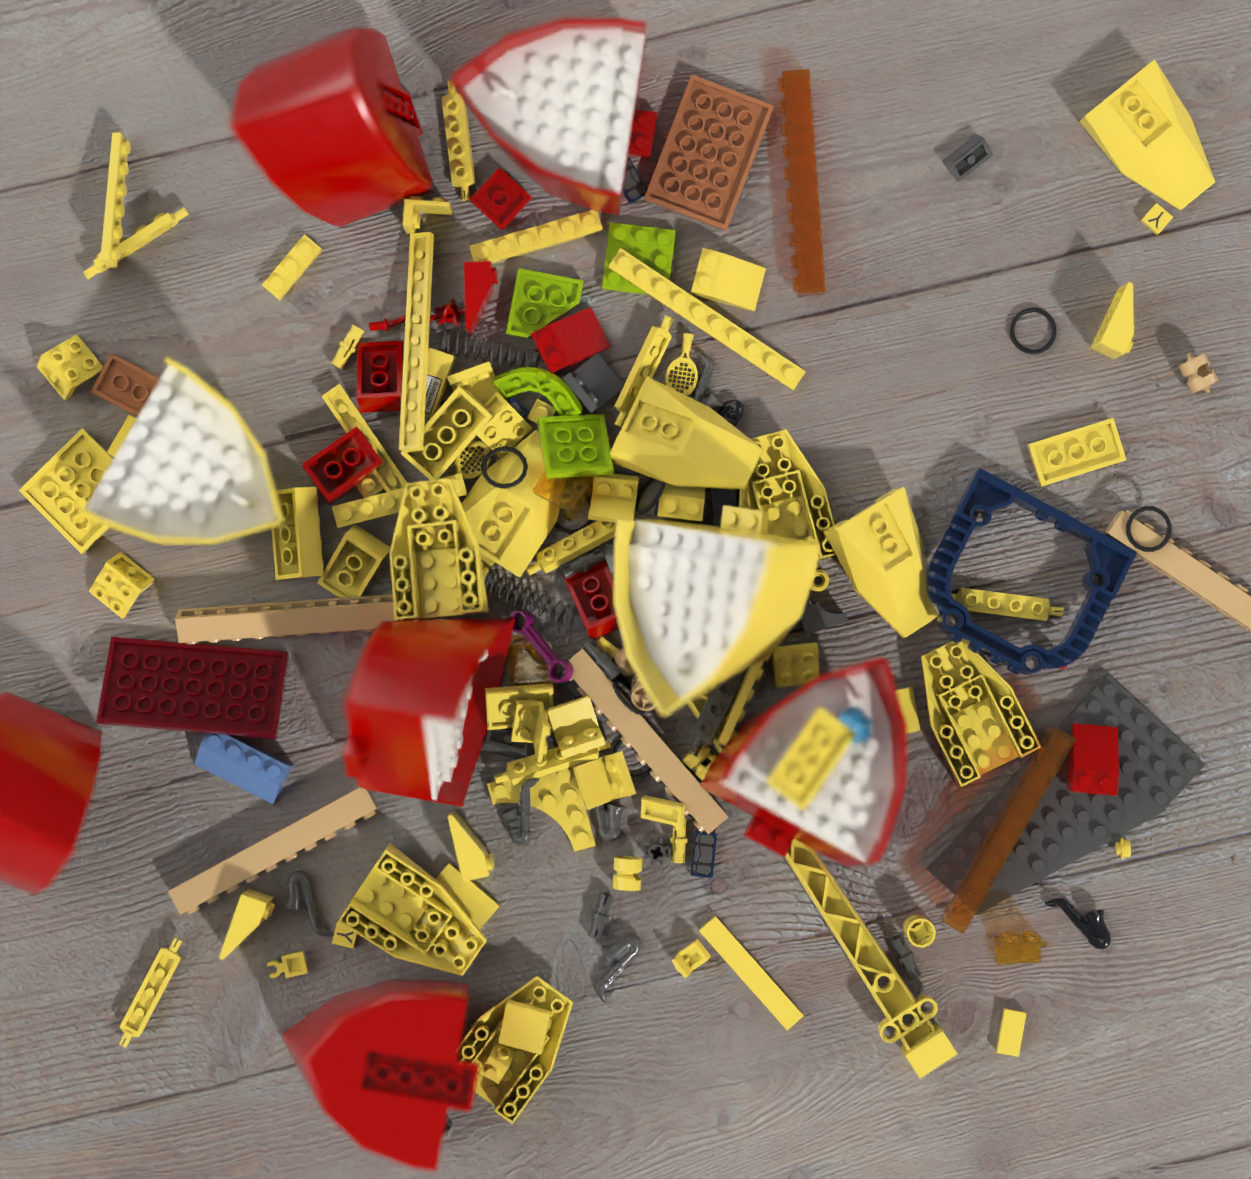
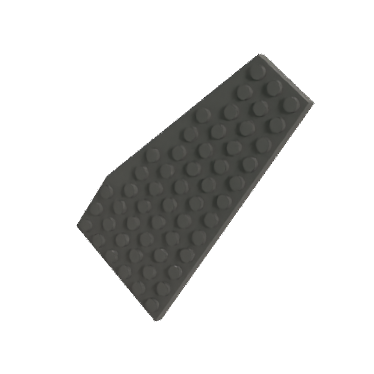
(1073, 824)

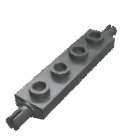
(714, 712)

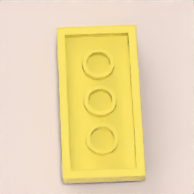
(1076, 452)
(810, 758)

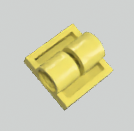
(795, 664)

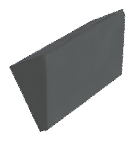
(967, 157)
(499, 742)

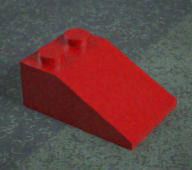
(479, 287)
(570, 340)
(379, 376)
(342, 465)
(594, 599)
(1094, 760)

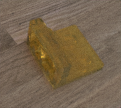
(566, 492)
(527, 666)
(1018, 948)

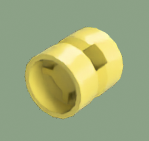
(695, 762)
(627, 873)
(919, 930)

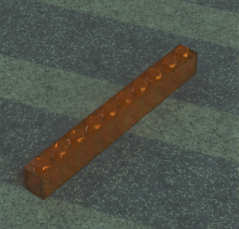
(803, 183)
(1007, 829)

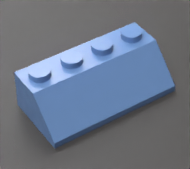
(243, 765)

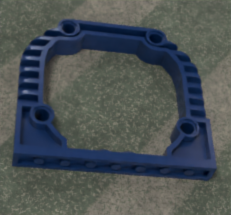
(1105, 557)

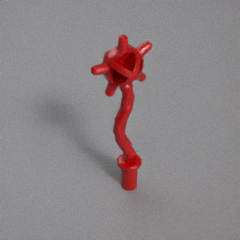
(447, 313)

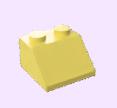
(682, 503)

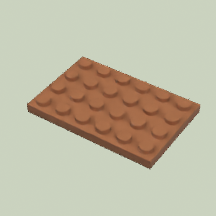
(708, 152)

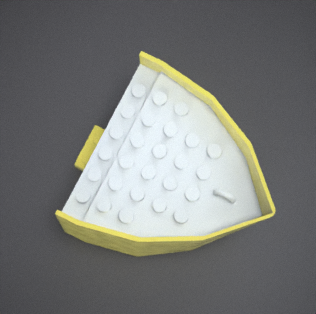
(185, 470)
(705, 598)

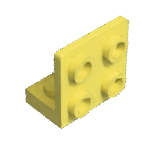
(418, 205)
(68, 366)
(477, 381)
(505, 426)
(613, 497)
(120, 584)
(531, 725)
(575, 727)
(604, 780)

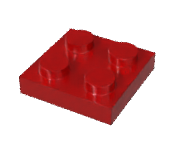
(500, 199)

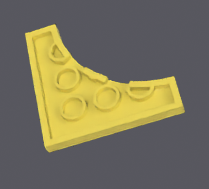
(556, 796)

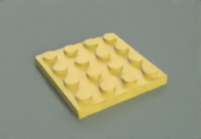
(69, 483)

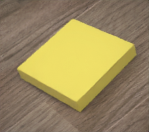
(524, 1027)

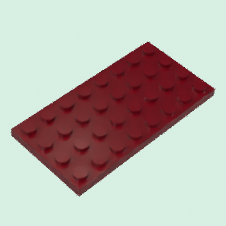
(193, 687)

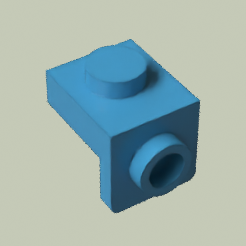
(857, 721)

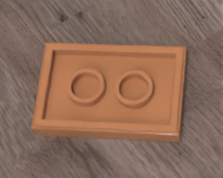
(125, 384)

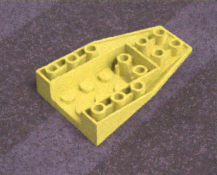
(1152, 138)
(683, 442)
(789, 492)
(512, 520)
(435, 556)
(886, 561)
(973, 713)
(412, 916)
(526, 1068)

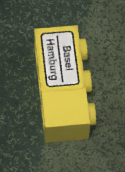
(438, 369)

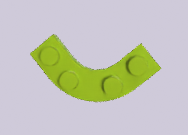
(539, 381)

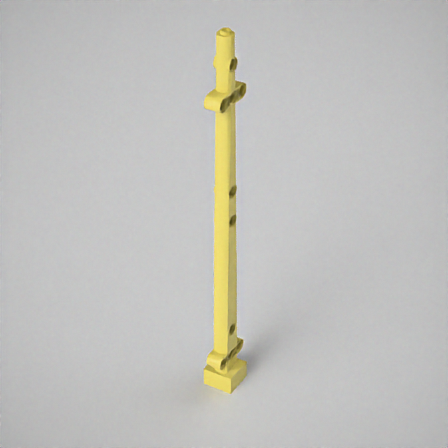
(923, 1042)

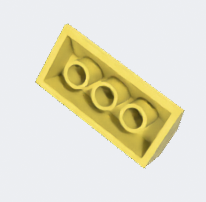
(449, 433)
(298, 536)

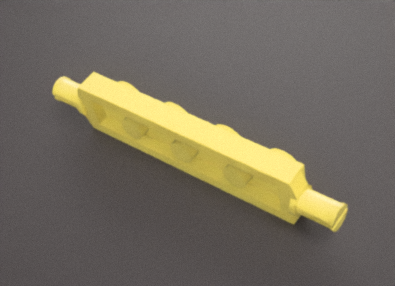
(458, 141)
(142, 236)
(644, 366)
(573, 546)
(1006, 604)
(528, 767)
(150, 992)

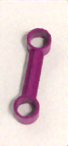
(542, 647)

